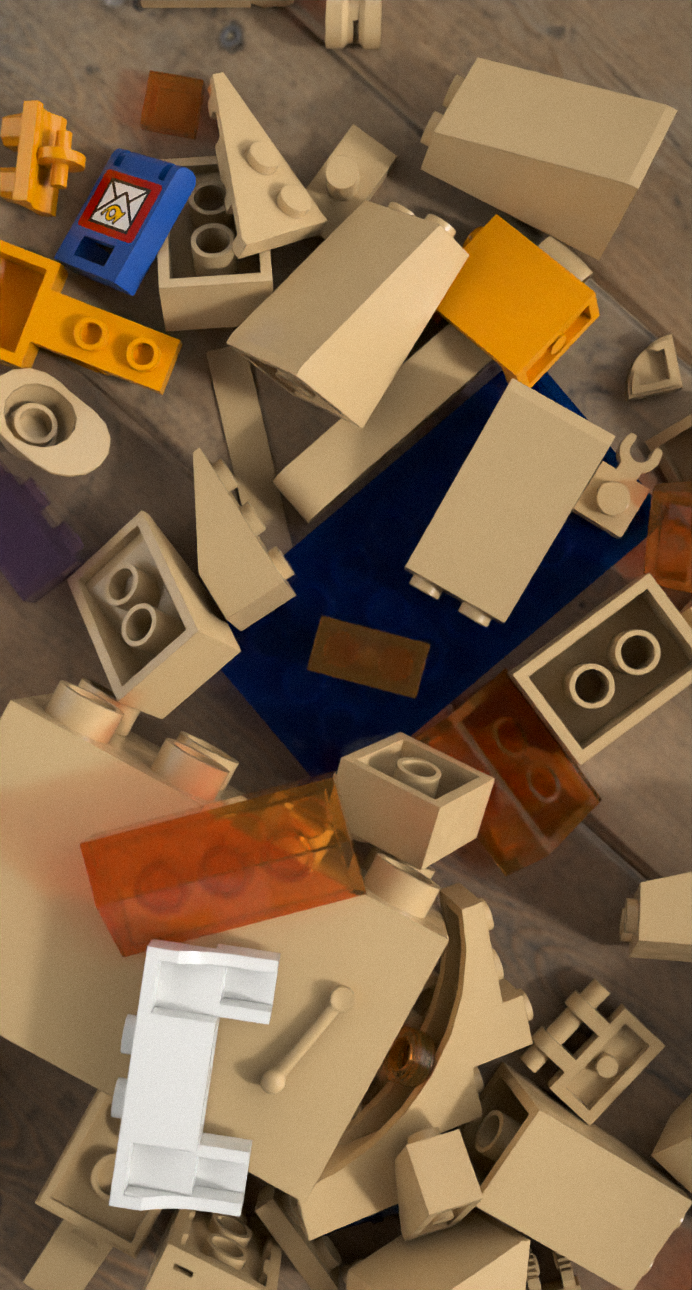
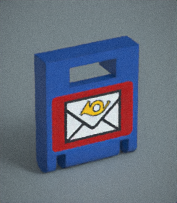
(129, 212)

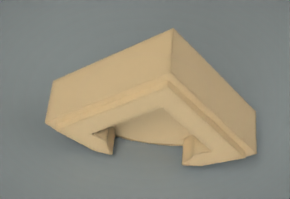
(654, 371)

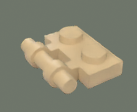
(604, 1062)

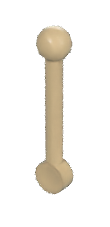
(341, 1000)

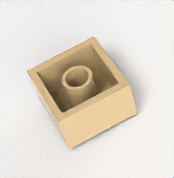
(412, 799)

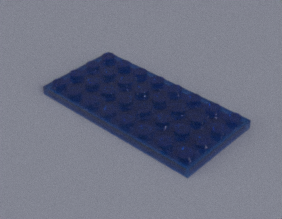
(357, 575)

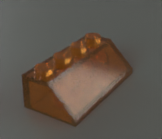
(224, 864)

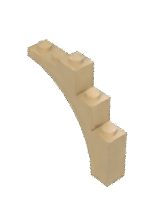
(471, 1022)

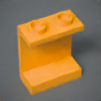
(516, 302)

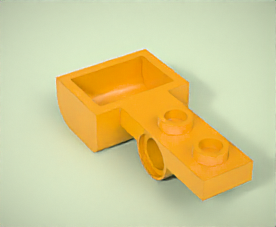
(40, 316)

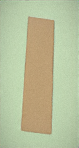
(248, 443)

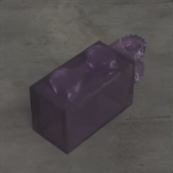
(33, 548)

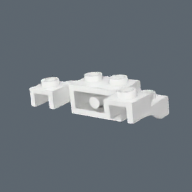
(163, 1102)

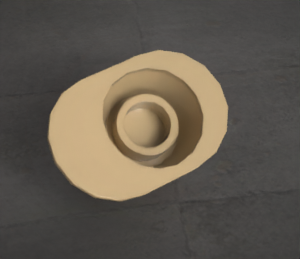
(50, 424)

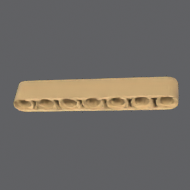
(414, 396)

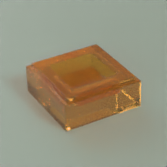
(172, 104)

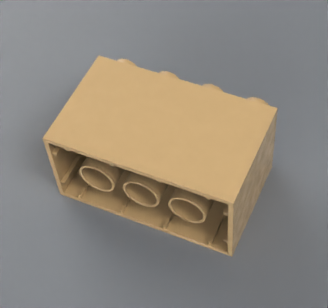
(68, 990)

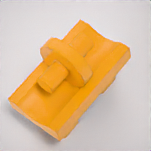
(42, 158)

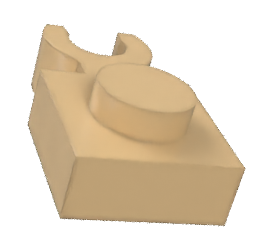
(614, 493)

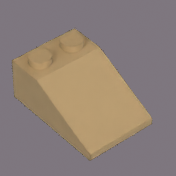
(197, 271)
(150, 619)

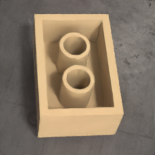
(609, 668)

